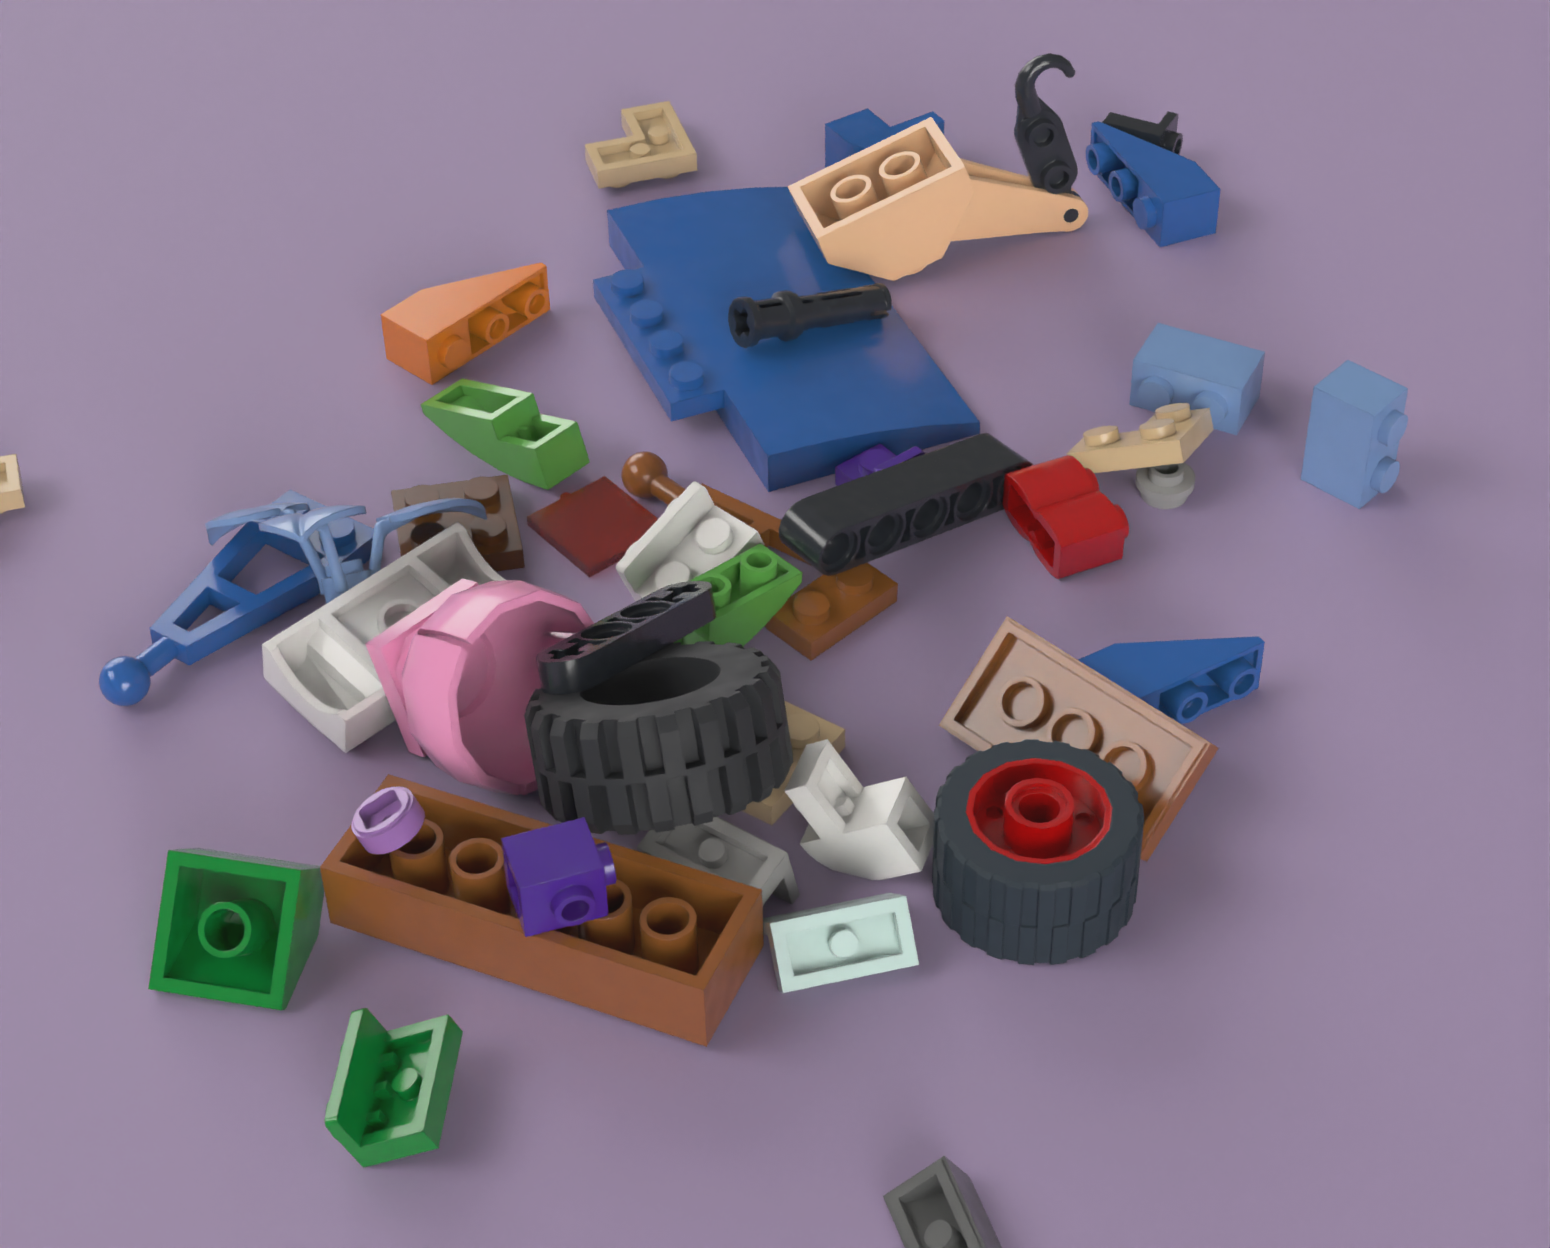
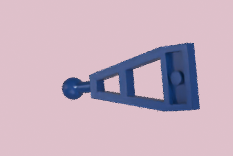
(128, 679)

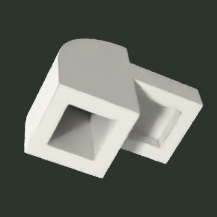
(856, 828)

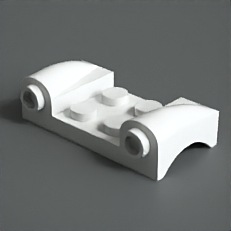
(324, 659)

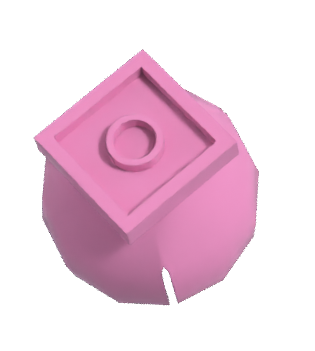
(465, 675)

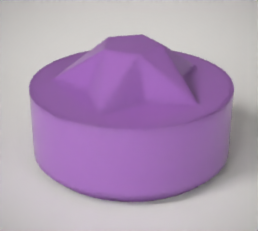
(387, 820)

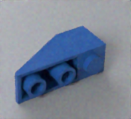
(1157, 187)
(1183, 675)

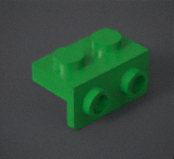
(392, 1087)

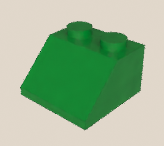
(235, 926)

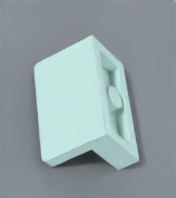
(841, 941)

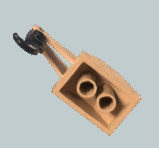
(913, 195)

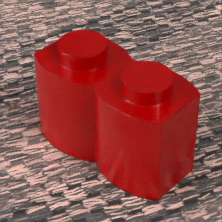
(1065, 516)

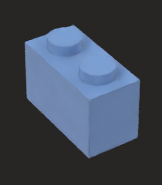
(1197, 371)
(1354, 434)

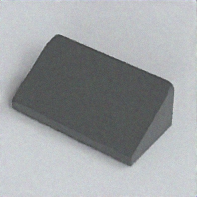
(940, 1210)

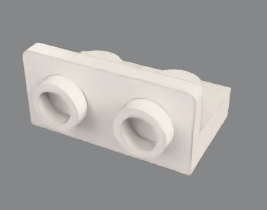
(684, 543)

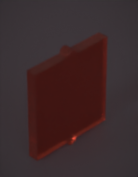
(592, 525)

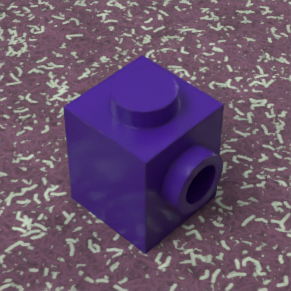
(557, 876)

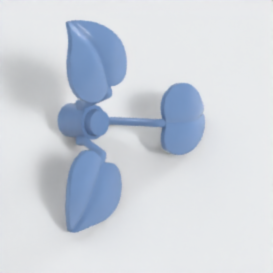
(336, 576)

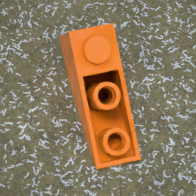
(461, 319)

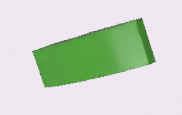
(509, 431)

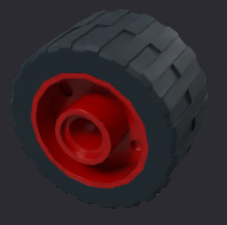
(1036, 851)

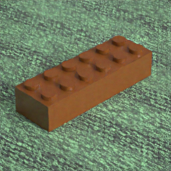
(659, 959)

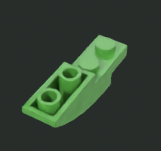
(746, 595)

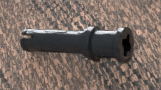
(789, 315)

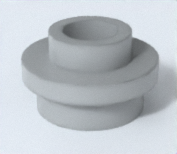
(1165, 485)

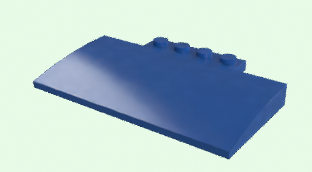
(786, 403)

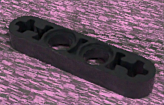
(625, 637)

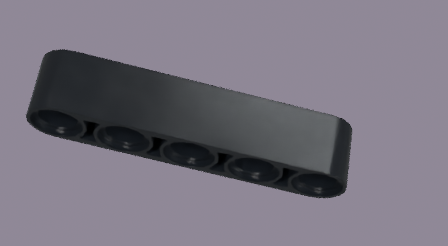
(900, 504)

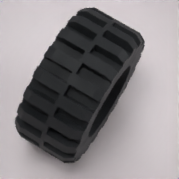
(663, 740)

